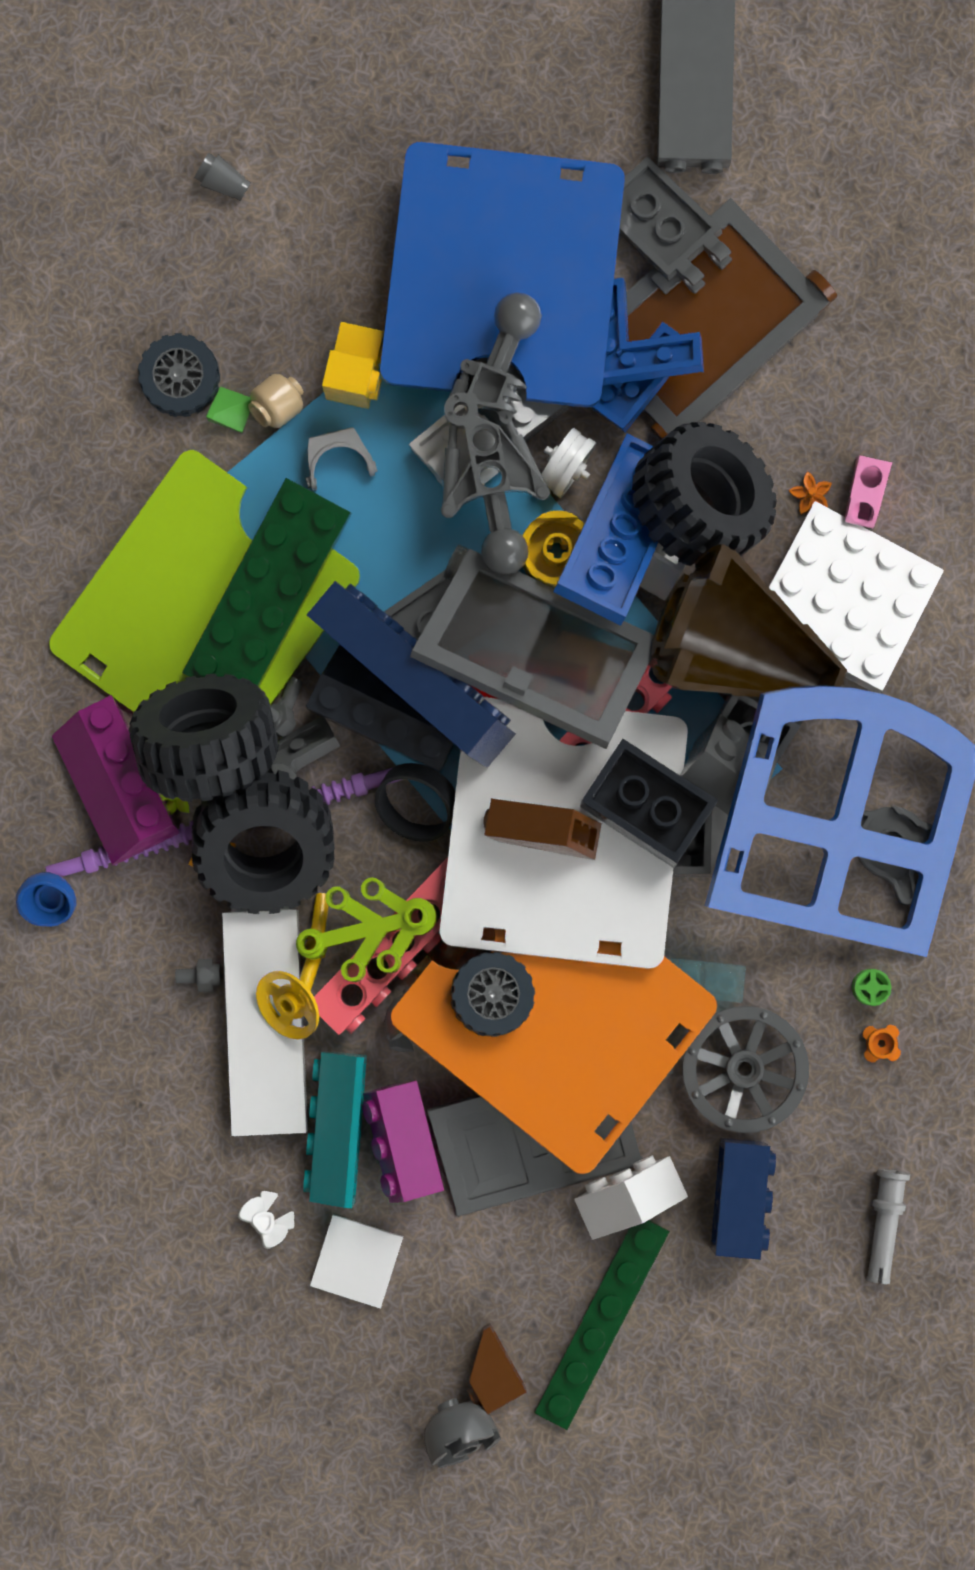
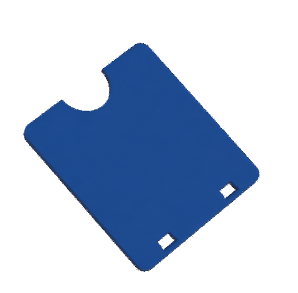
(495, 233)

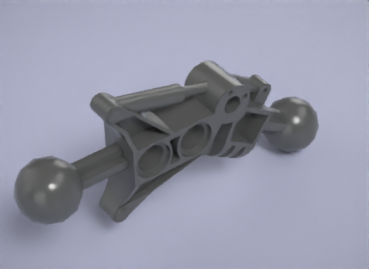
(493, 389)

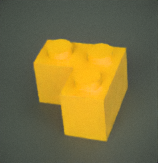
(353, 366)

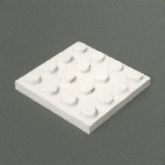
(855, 592)

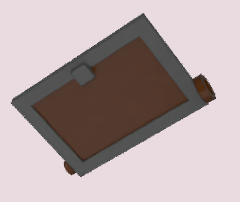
(740, 312)

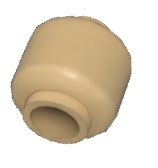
(276, 401)

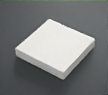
(356, 1261)

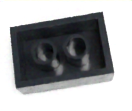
(648, 803)

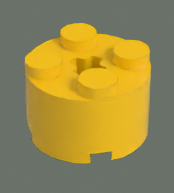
(540, 535)

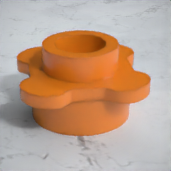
(889, 1050)

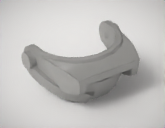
(343, 438)

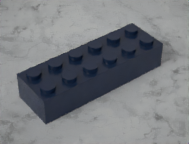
(386, 651)

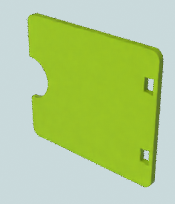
(165, 584)

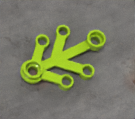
(372, 929)

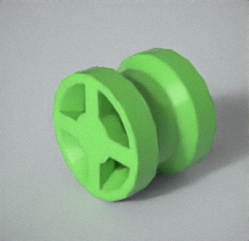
(878, 987)

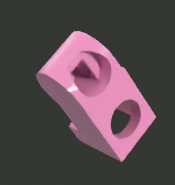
(867, 491)

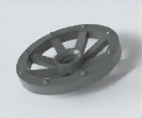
(796, 1086)

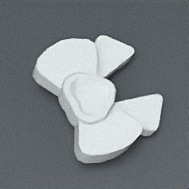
(256, 1213)

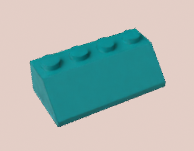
(337, 1129)

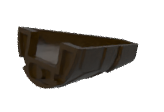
(736, 634)

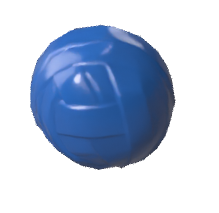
(45, 899)

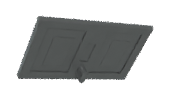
(498, 1163)

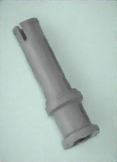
(888, 1207)

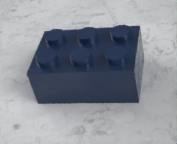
(742, 1198)

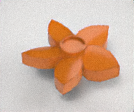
(810, 492)

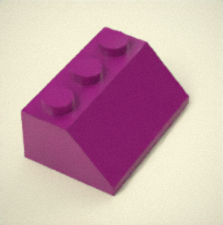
(402, 1142)

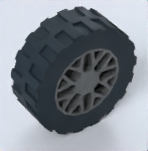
(179, 375)
(492, 994)

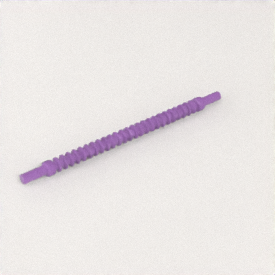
(92, 860)

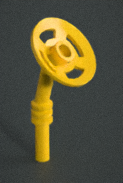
(294, 999)

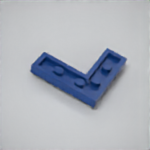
(648, 357)
(625, 401)

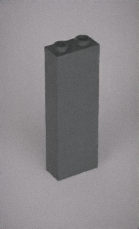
(695, 85)

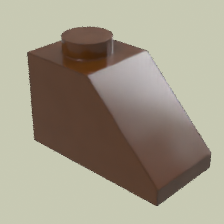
(493, 1375)

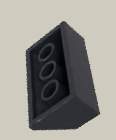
(367, 706)

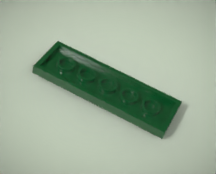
(269, 586)

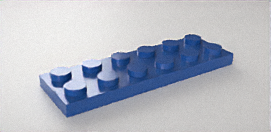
(612, 545)

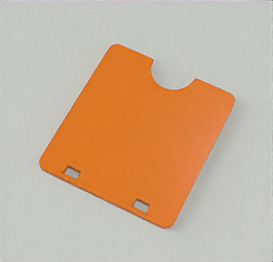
(580, 1055)

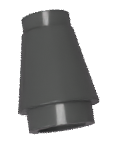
(221, 177)

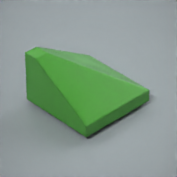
(229, 410)

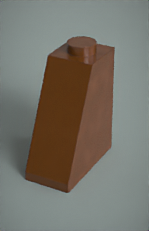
(542, 828)

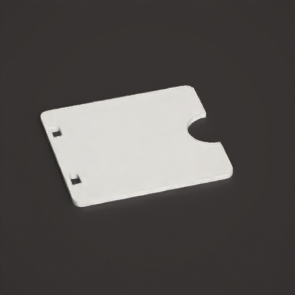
(549, 899)

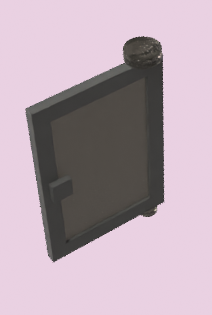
(534, 648)

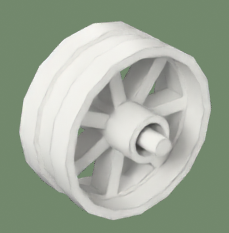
(567, 462)

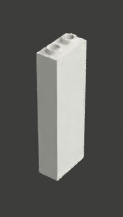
(264, 1066)

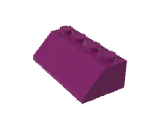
(106, 775)

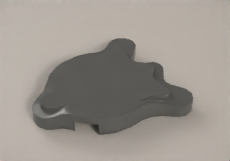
(901, 824)

